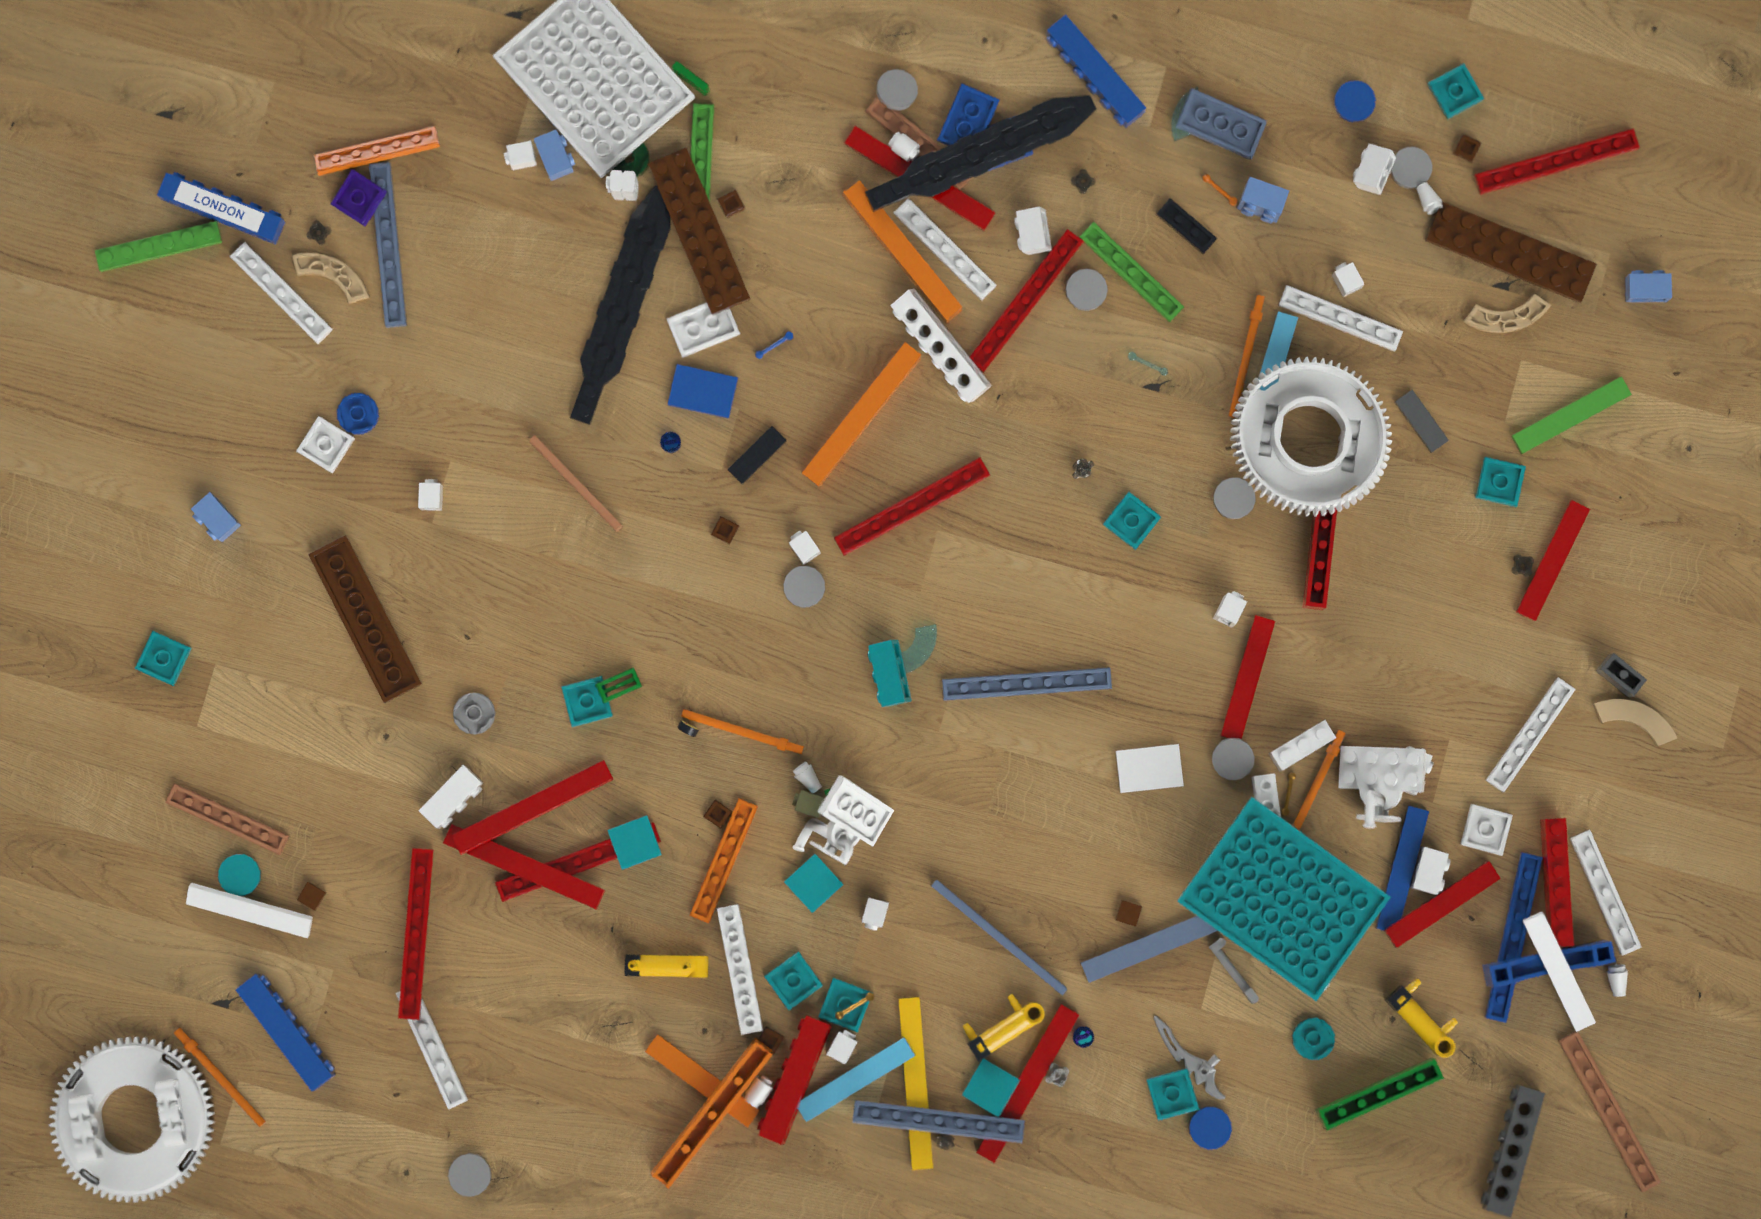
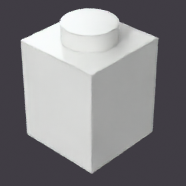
(520, 155)
(1347, 278)
(430, 495)
(804, 547)
(874, 913)
(842, 1046)

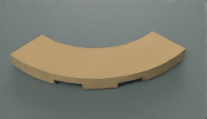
(332, 269)
(1510, 320)
(1639, 714)

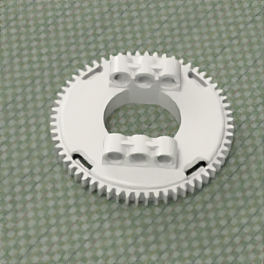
(1361, 438)
(181, 1113)

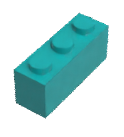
(889, 673)

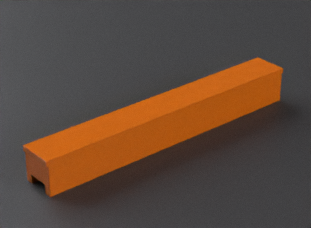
(904, 253)
(862, 414)
(712, 1112)

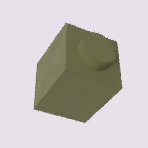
(808, 803)

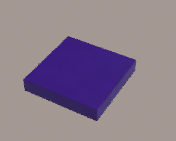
(358, 197)

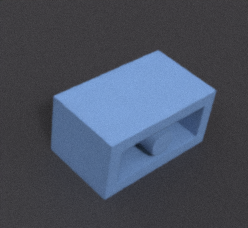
(553, 154)
(1648, 287)
(215, 517)

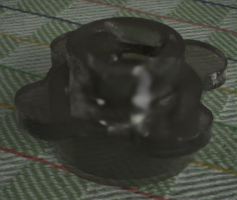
(1083, 187)
(312, 233)
(1082, 468)
(1526, 570)
(1061, 1079)
(944, 1141)

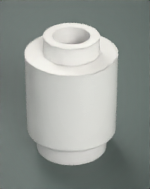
(904, 146)
(759, 1091)

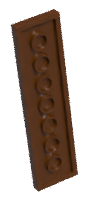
(699, 231)
(1511, 252)
(365, 619)

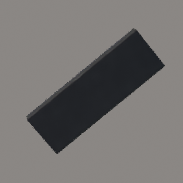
(1186, 226)
(757, 455)

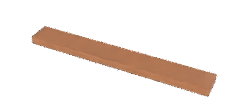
(1609, 1111)

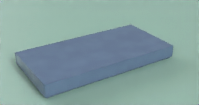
(1221, 124)

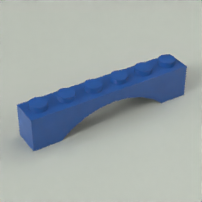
(1531, 966)

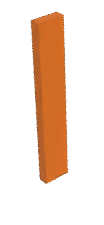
(376, 150)
(723, 860)
(697, 1076)

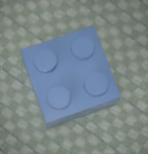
(1263, 200)

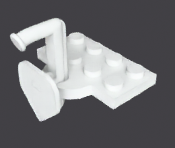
(1381, 775)
(852, 817)

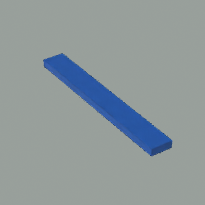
(1514, 931)

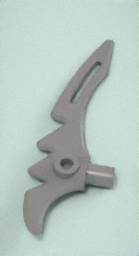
(1203, 1070)

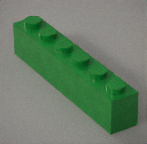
(1379, 1093)

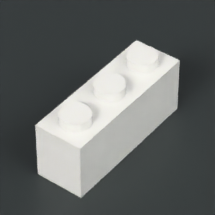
(1302, 745)
(451, 797)

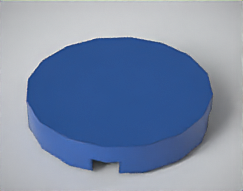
(1354, 101)
(358, 413)
(1210, 1128)

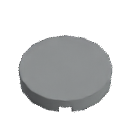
(897, 89)
(1411, 167)
(1086, 289)
(1234, 498)
(804, 586)
(474, 713)
(1233, 758)
(469, 1174)

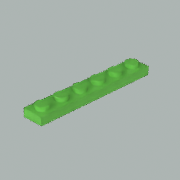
(158, 246)

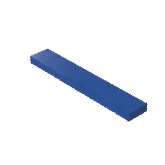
(1403, 866)

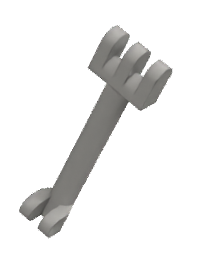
(1247, 991)

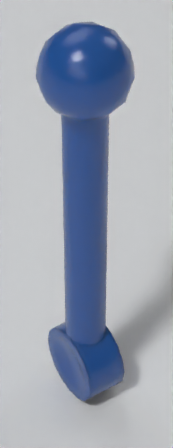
(788, 336)

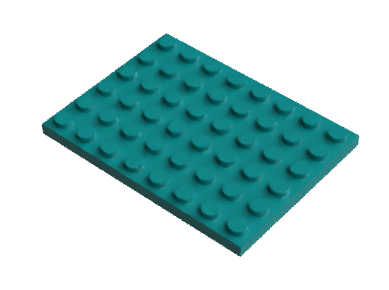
(1283, 898)

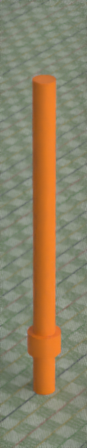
(1255, 317)
(781, 744)
(1332, 751)
(191, 1046)

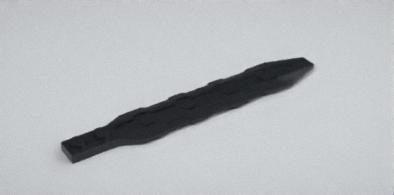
(985, 150)
(622, 302)

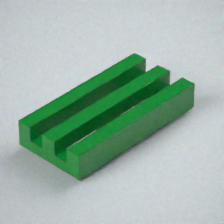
(690, 78)
(601, 692)

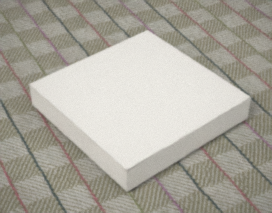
(325, 444)
(1486, 829)

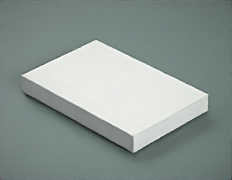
(698, 329)
(1149, 768)

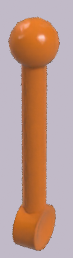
(1232, 200)

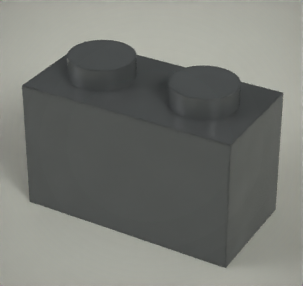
(1621, 675)

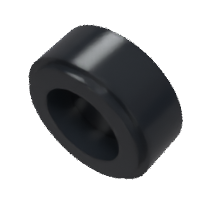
(687, 728)

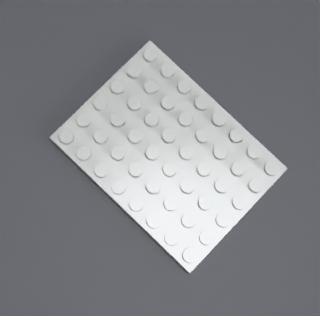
(594, 79)

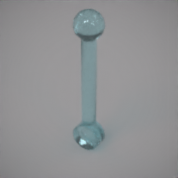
(1132, 356)

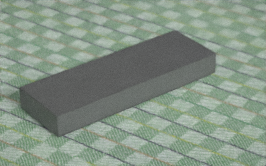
(1421, 421)

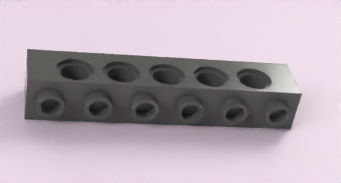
(1505, 1204)

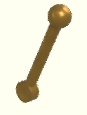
(1285, 811)
(869, 997)

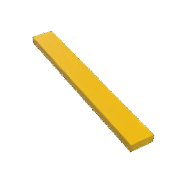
(915, 1079)

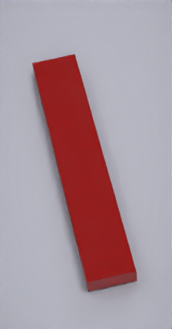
(1553, 560)
(1247, 677)
(1442, 904)

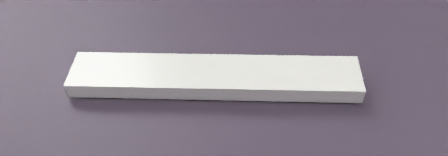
(944, 249)
(281, 293)
(1340, 318)
(1530, 734)
(1605, 892)
(249, 910)
(1559, 971)
(437, 1058)

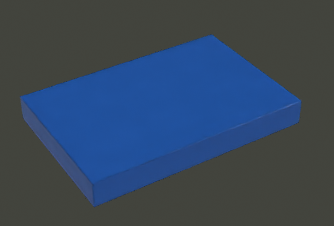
(968, 115)
(702, 391)

